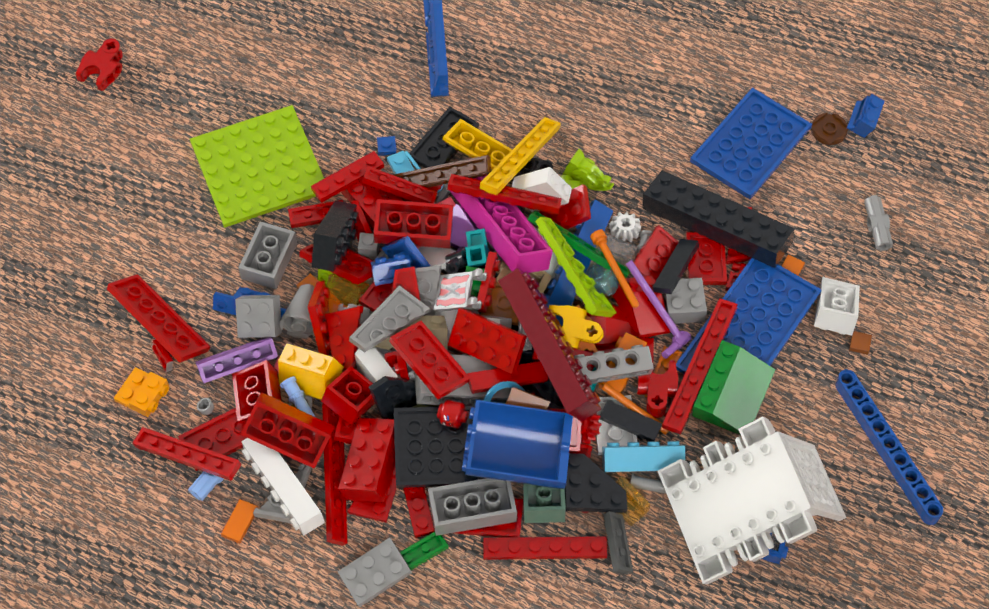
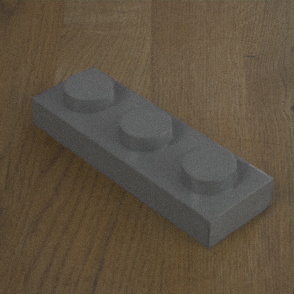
(618, 543)

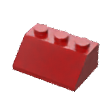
(250, 383)

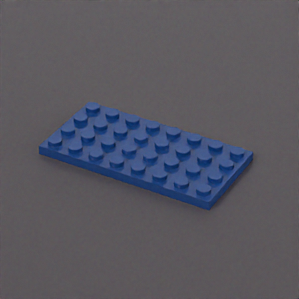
(767, 311)

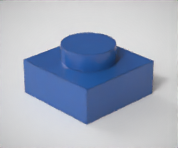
(386, 145)

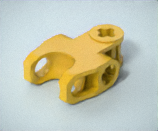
(576, 326)

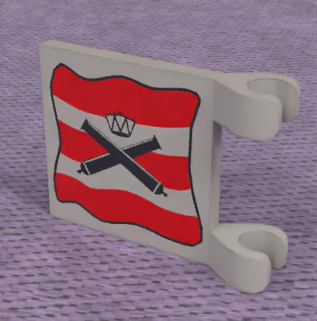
(455, 291)

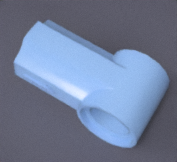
(203, 485)

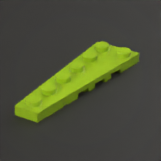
(595, 303)

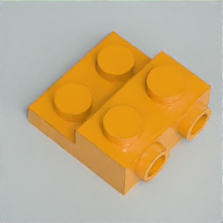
(142, 391)

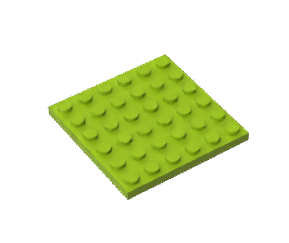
(257, 165)

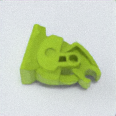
(586, 172)

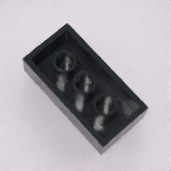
(334, 236)

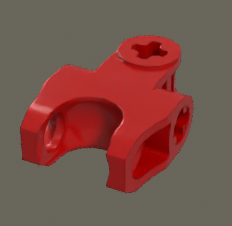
(103, 62)
(658, 388)

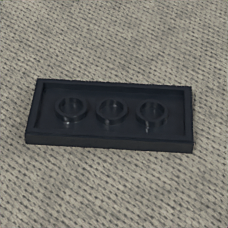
(431, 148)

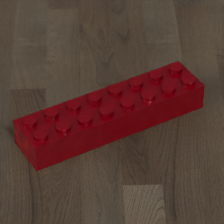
(550, 345)

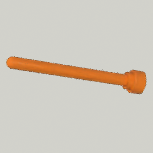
(599, 239)

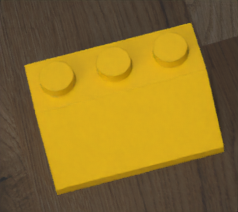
(310, 368)

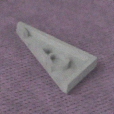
(271, 509)

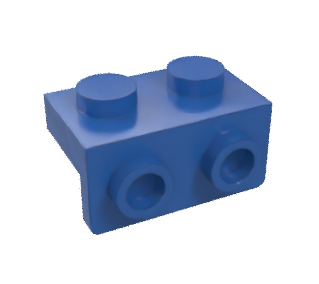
(384, 269)

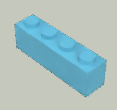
(640, 457)

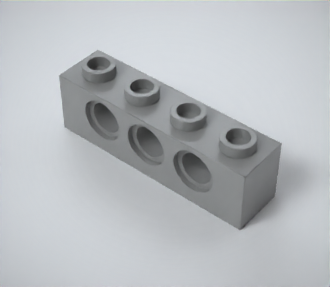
(640, 355)

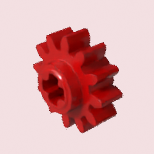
(590, 428)

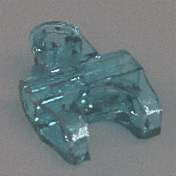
(605, 280)

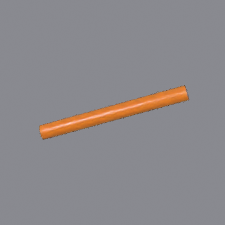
(629, 404)

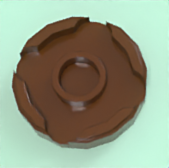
(832, 133)

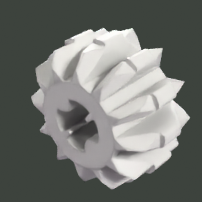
(625, 226)

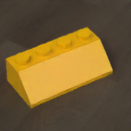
(475, 143)

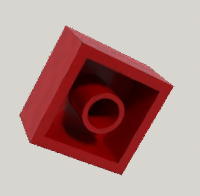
(349, 395)

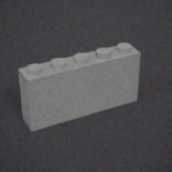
(462, 394)

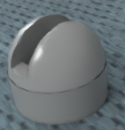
(208, 404)

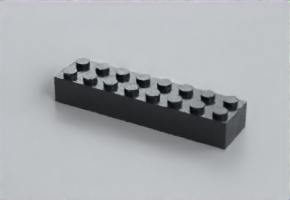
(718, 218)

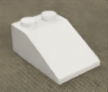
(837, 306)

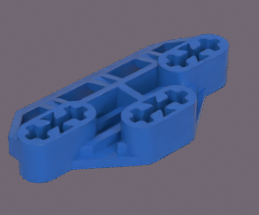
(436, 48)

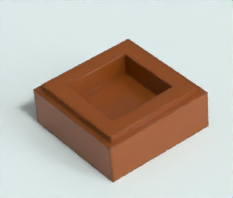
(860, 342)

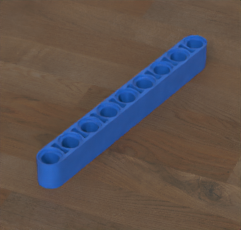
(889, 455)

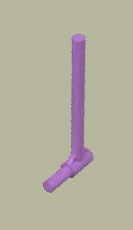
(679, 338)

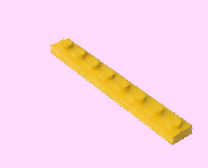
(519, 156)

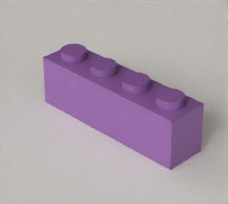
(236, 359)

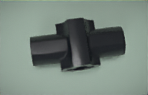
(456, 260)

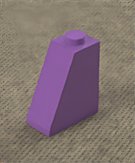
(460, 225)

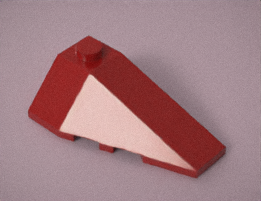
(613, 327)

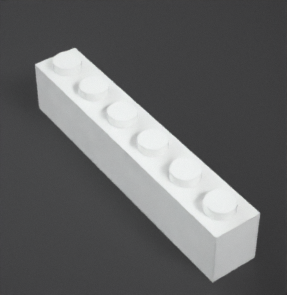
(284, 486)

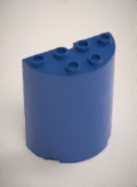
(518, 444)

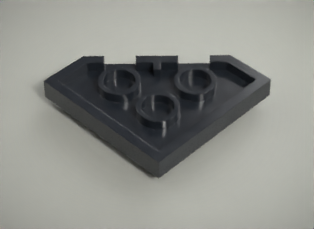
(393, 393)
(591, 488)

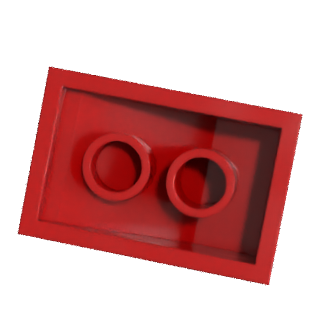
(644, 318)

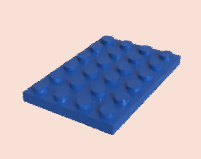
(750, 143)

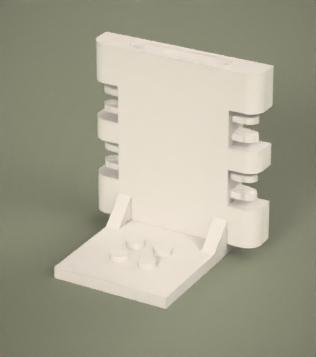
(747, 495)

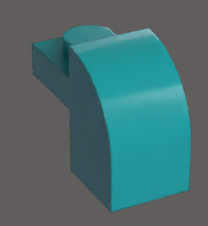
(477, 248)

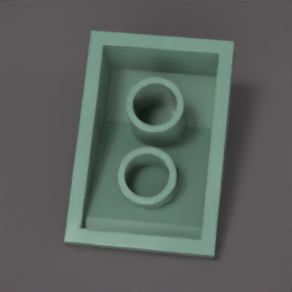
(543, 504)

